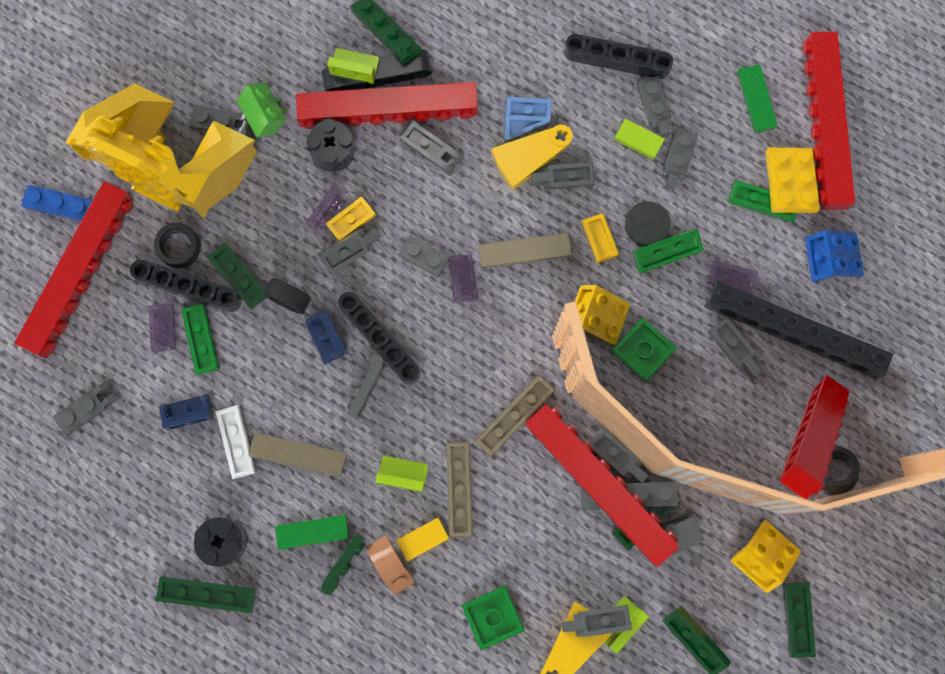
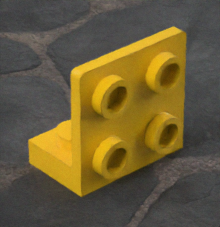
(601, 312)
(767, 557)

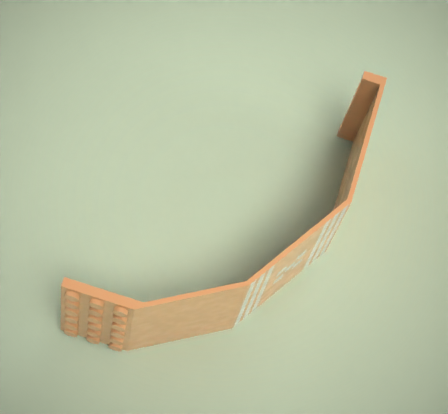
(659, 461)

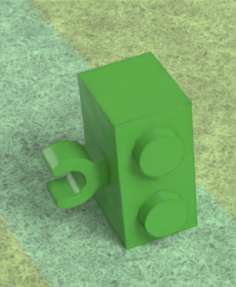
(262, 109)

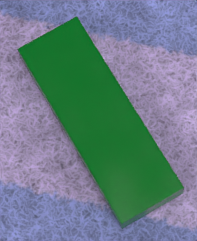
(757, 98)
(756, 200)
(668, 250)
(200, 339)
(312, 532)

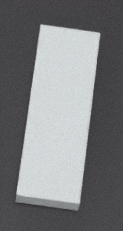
(235, 442)

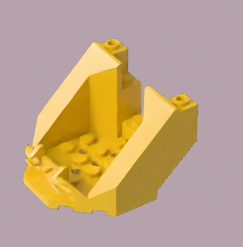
(129, 140)

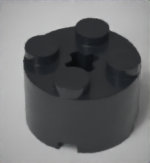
(331, 133)
(206, 541)

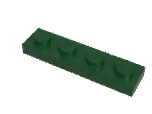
(386, 30)
(206, 594)

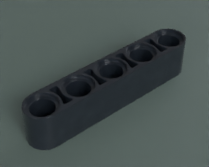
(628, 52)
(389, 71)
(177, 279)
(374, 328)

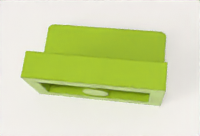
(353, 65)
(402, 474)
(637, 618)

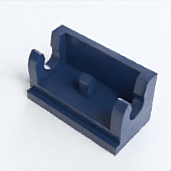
(325, 336)
(186, 412)

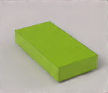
(639, 139)

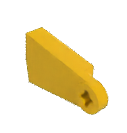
(529, 154)
(571, 651)

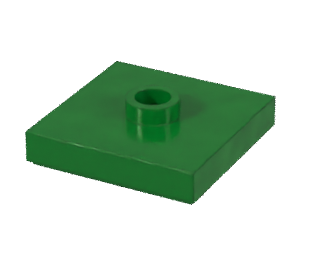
(644, 350)
(492, 617)

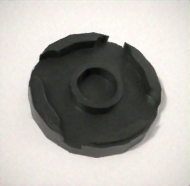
(647, 223)

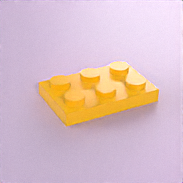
(792, 180)

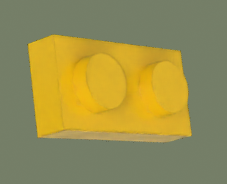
(351, 219)

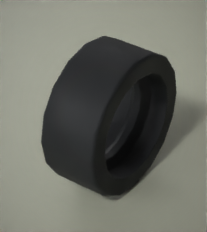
(164, 233)
(287, 296)
(846, 485)

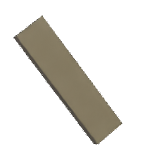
(524, 250)
(514, 416)
(297, 454)
(459, 489)

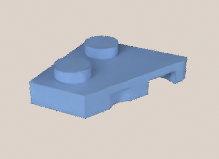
(525, 115)

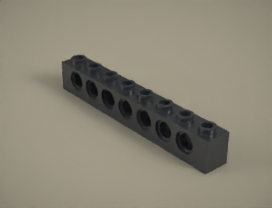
(798, 330)

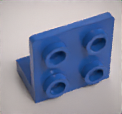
(834, 255)

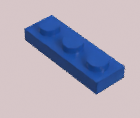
(55, 203)

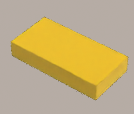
(600, 238)
(422, 539)

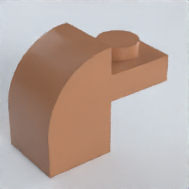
(389, 565)

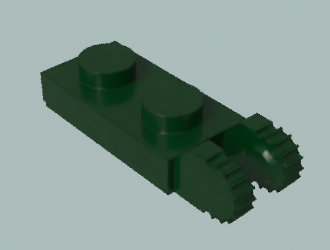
(342, 565)

